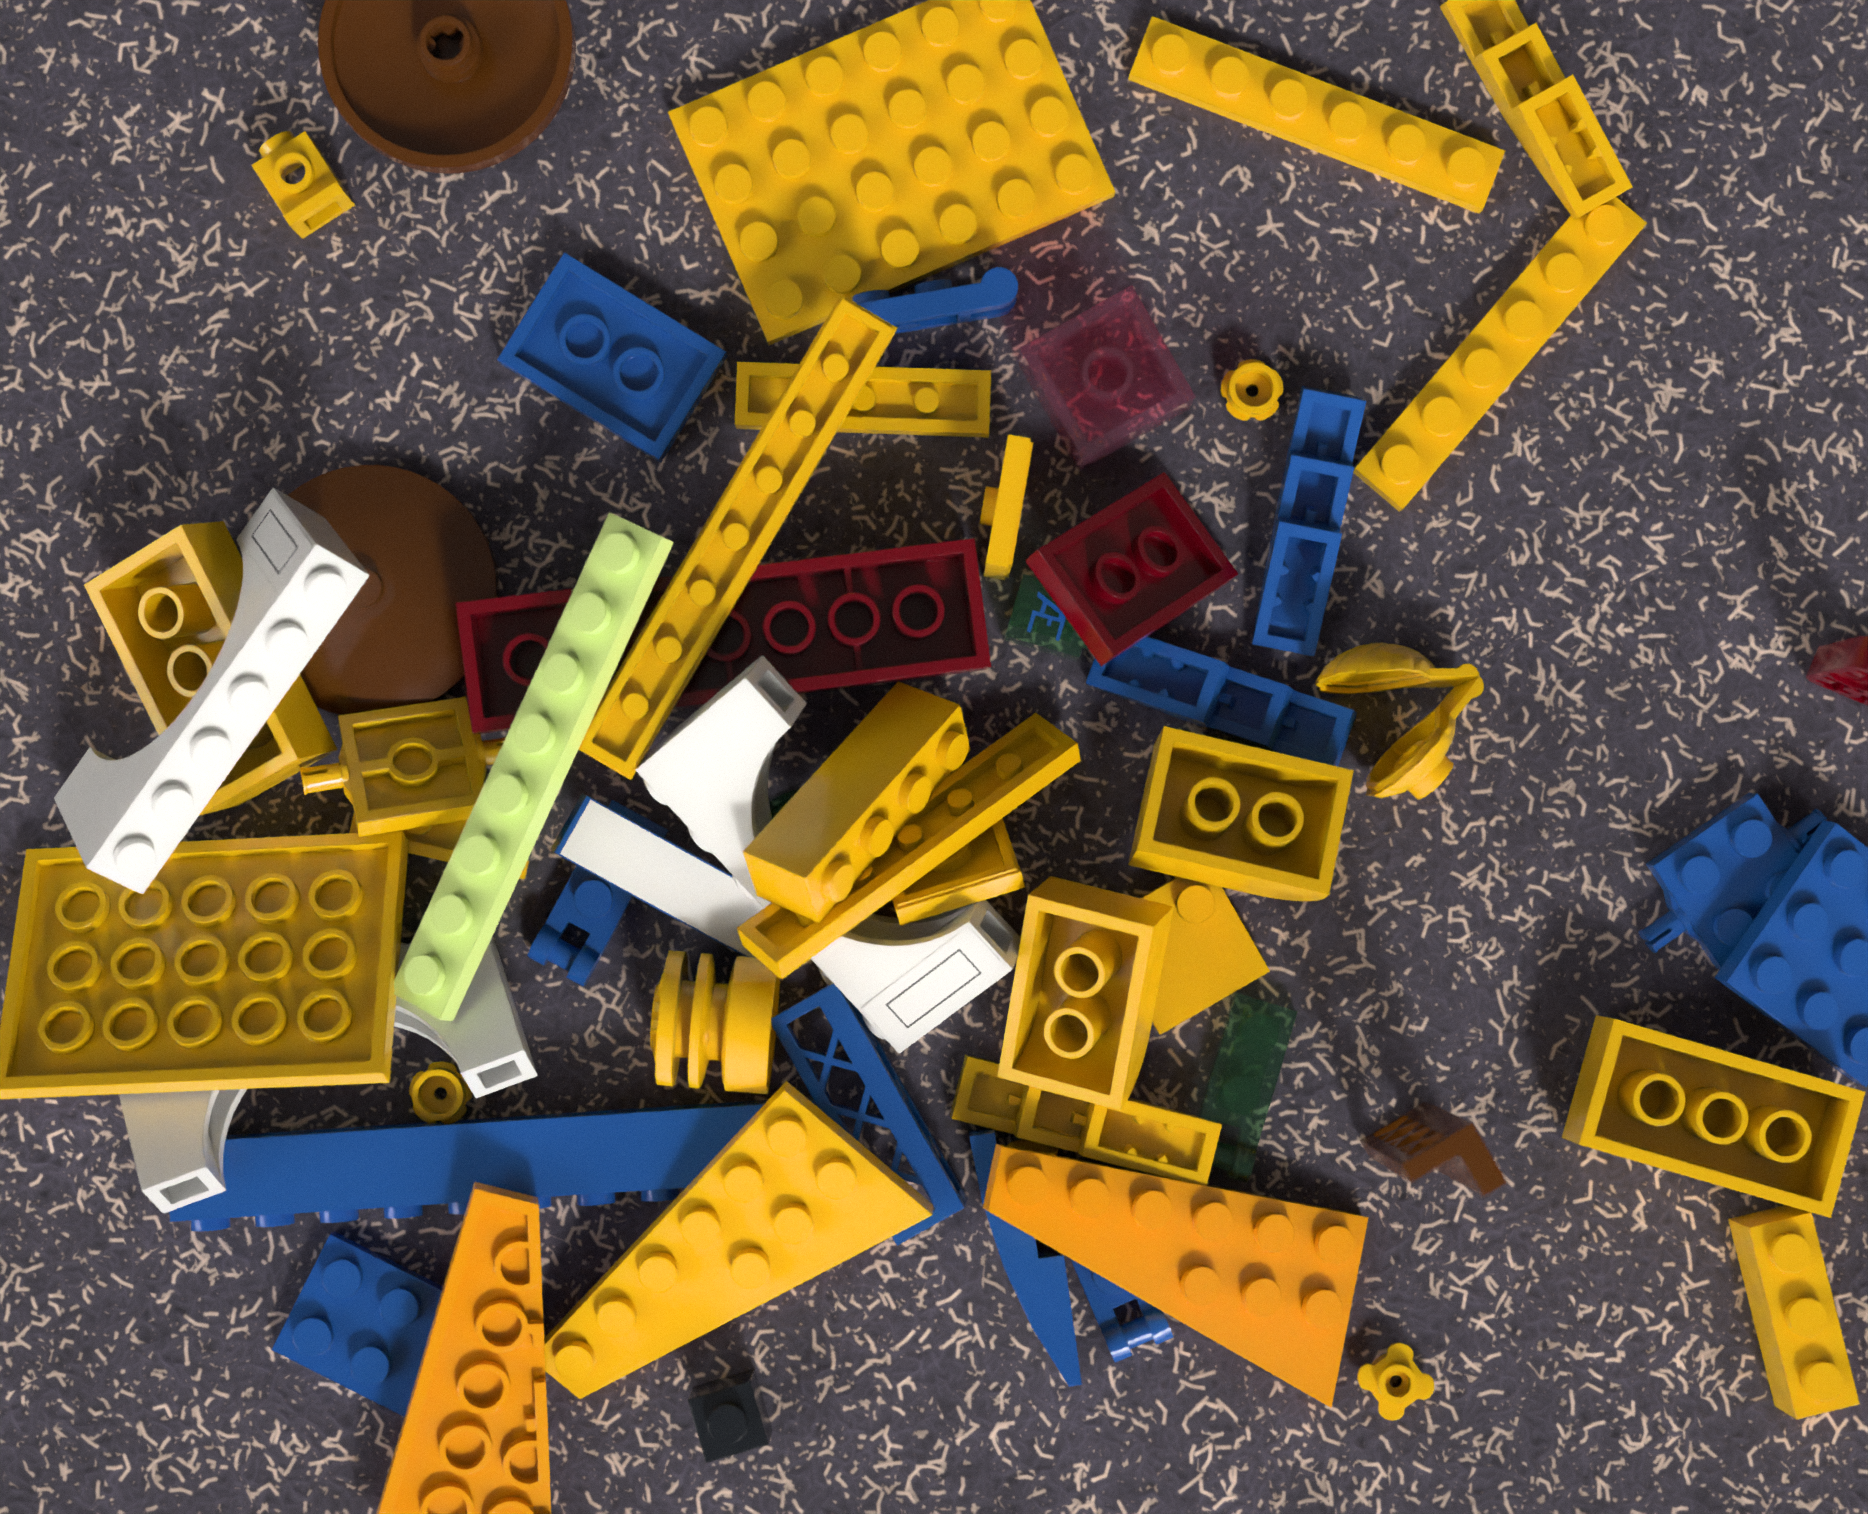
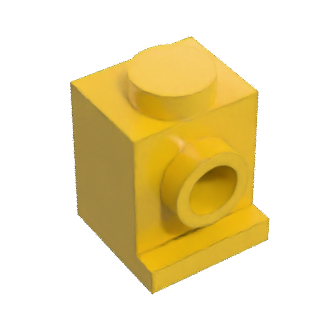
(313, 199)

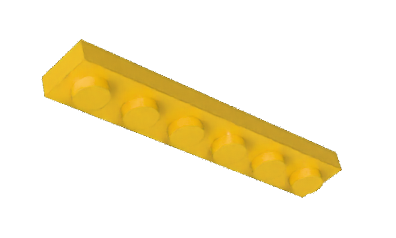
(1316, 115)
(1496, 351)
(954, 815)

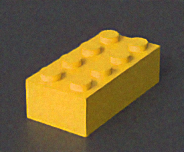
(168, 624)
(1713, 1115)

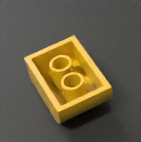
(1240, 817)
(1084, 991)

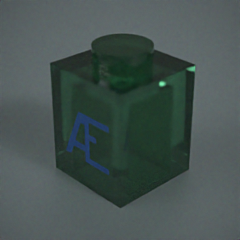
(1040, 623)

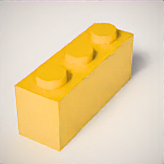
(1793, 1311)

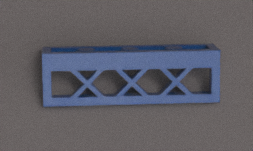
(887, 1092)

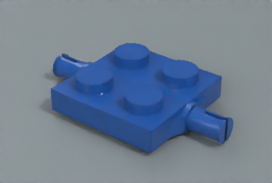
(1724, 875)

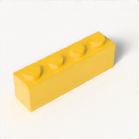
(857, 801)

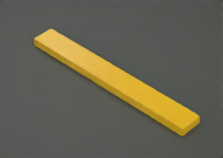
(736, 536)

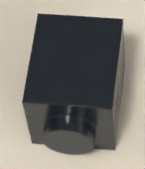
(730, 1415)

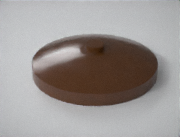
(447, 78)
(402, 626)

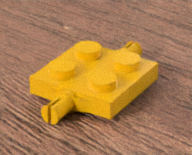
(407, 766)

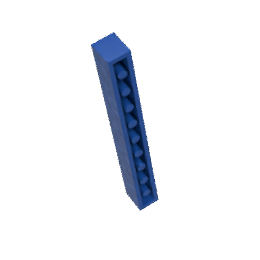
(438, 1162)

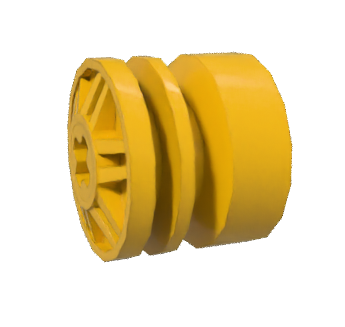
(715, 1022)

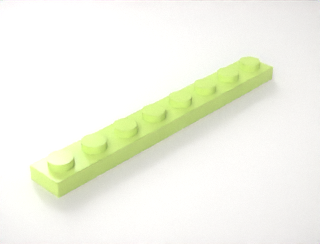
(531, 767)

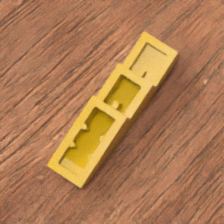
(1539, 102)
(1135, 1137)

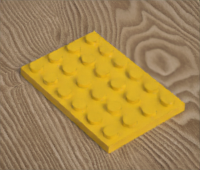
(890, 156)
(222, 976)

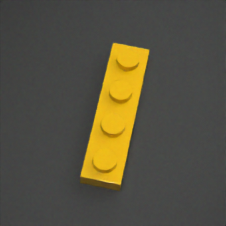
(890, 402)

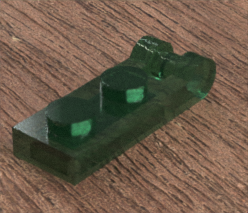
(1246, 1077)

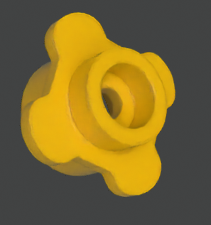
(1377, 1376)

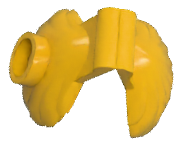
(1418, 757)

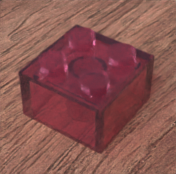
(1105, 377)

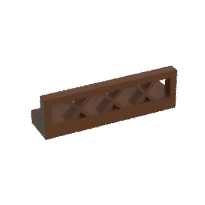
(1436, 1140)

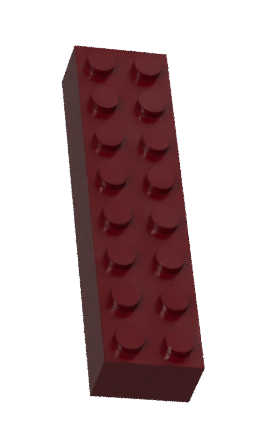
(812, 619)

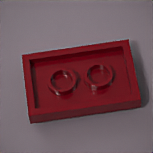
(1131, 568)

